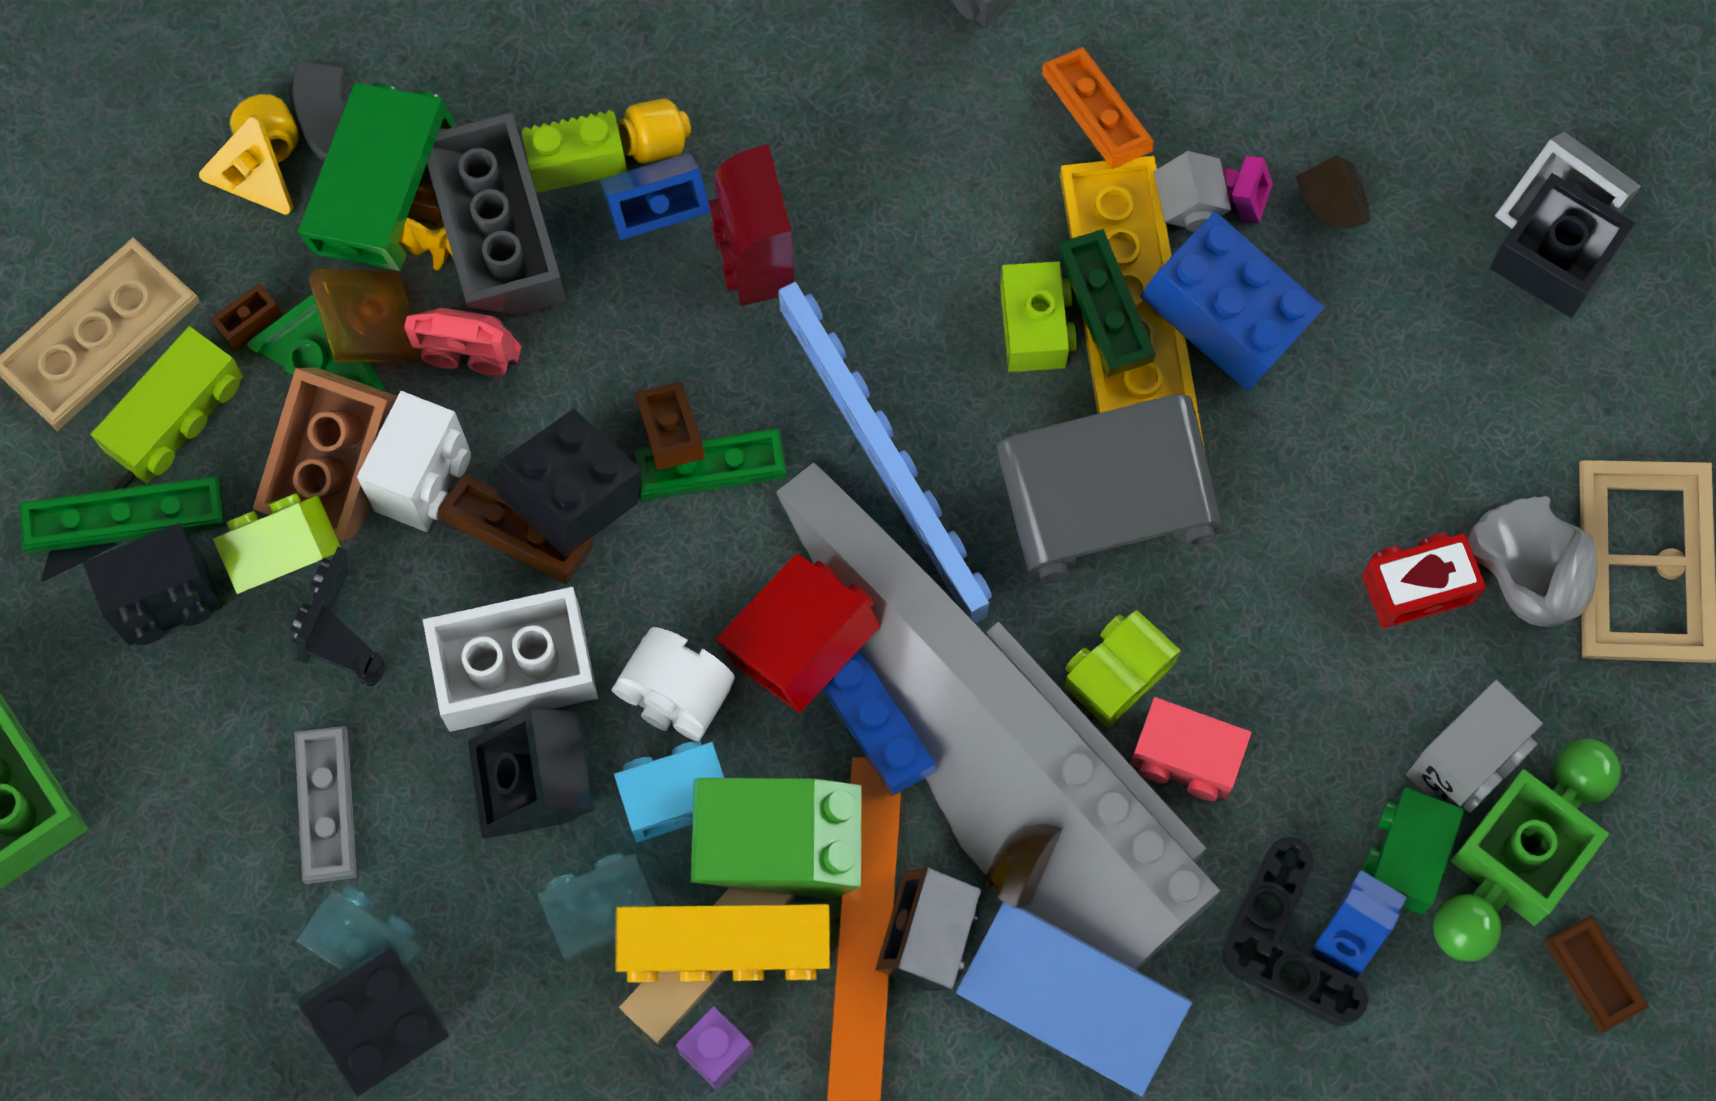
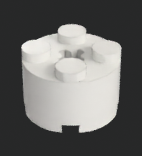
(674, 683)

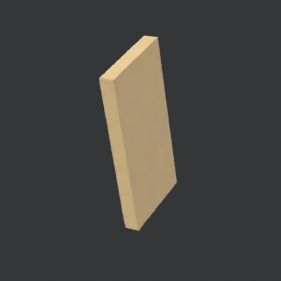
(95, 333)

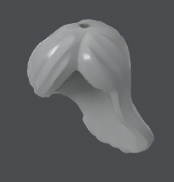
(1538, 560)

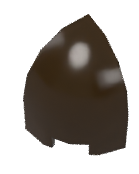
(1335, 193)
(1021, 863)

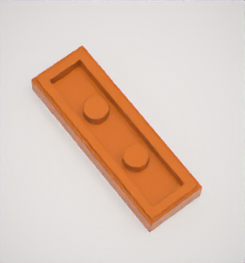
(1097, 107)

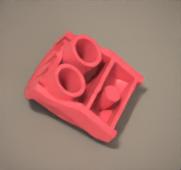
(450, 333)

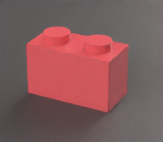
(1190, 750)

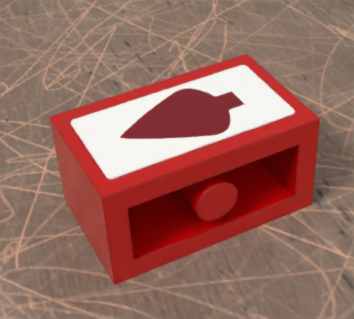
(1423, 579)

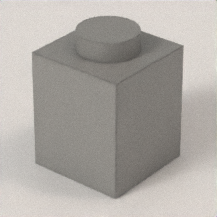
(1192, 190)

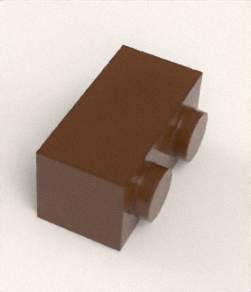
(246, 317)

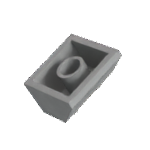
(1575, 165)

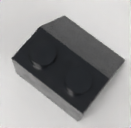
(1561, 245)
(530, 772)

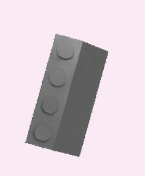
(494, 218)

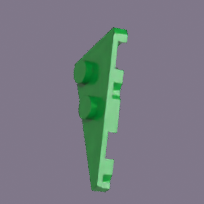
(301, 342)

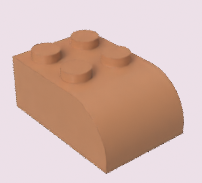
(322, 446)

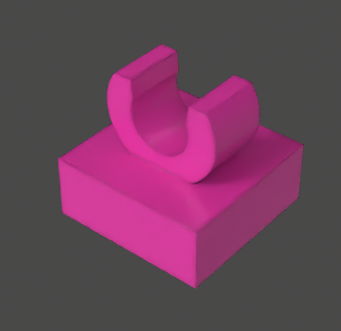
(1249, 188)

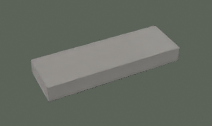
(325, 805)

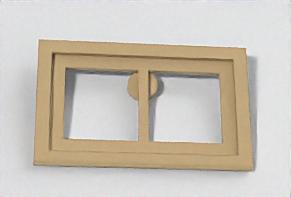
(1697, 563)

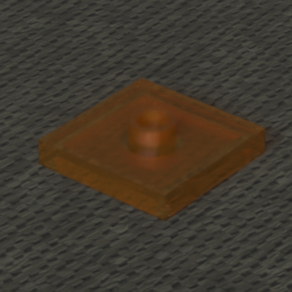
(364, 315)

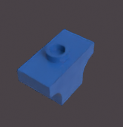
(1359, 924)

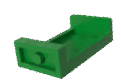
(373, 174)

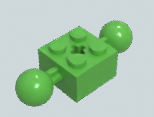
(1532, 883)

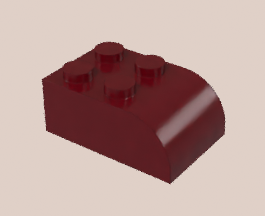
(752, 227)

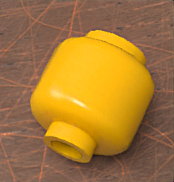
(276, 119)
(654, 131)

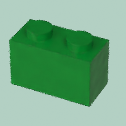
(1414, 846)

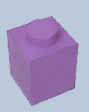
(715, 1048)

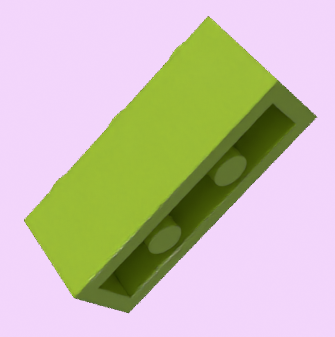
(168, 405)

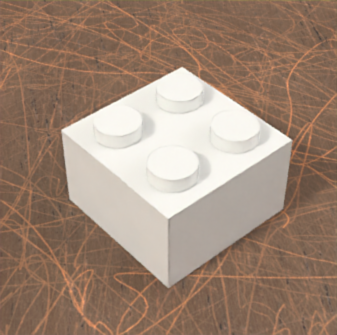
(414, 461)

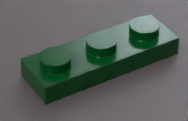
(1106, 302)

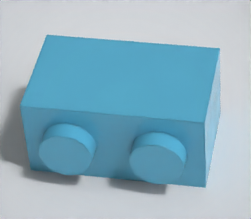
(661, 791)

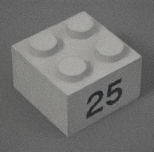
(1477, 749)

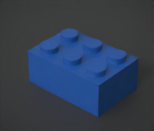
(1231, 301)

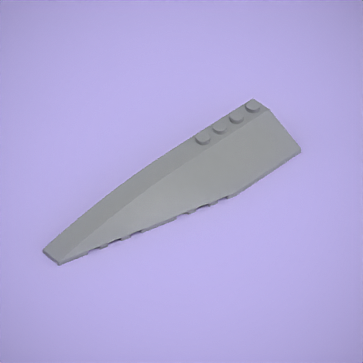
(1002, 745)

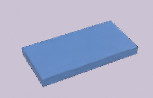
(1074, 997)

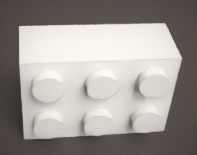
(509, 659)

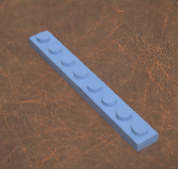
(893, 467)

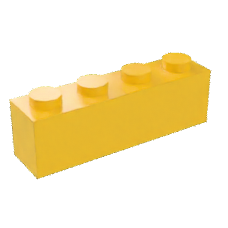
(722, 939)

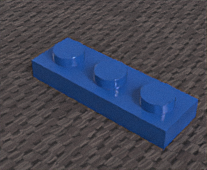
(878, 726)

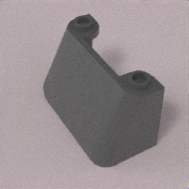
(1109, 484)

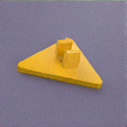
(249, 168)

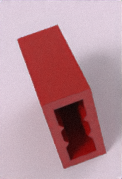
(799, 631)

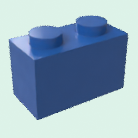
(655, 196)

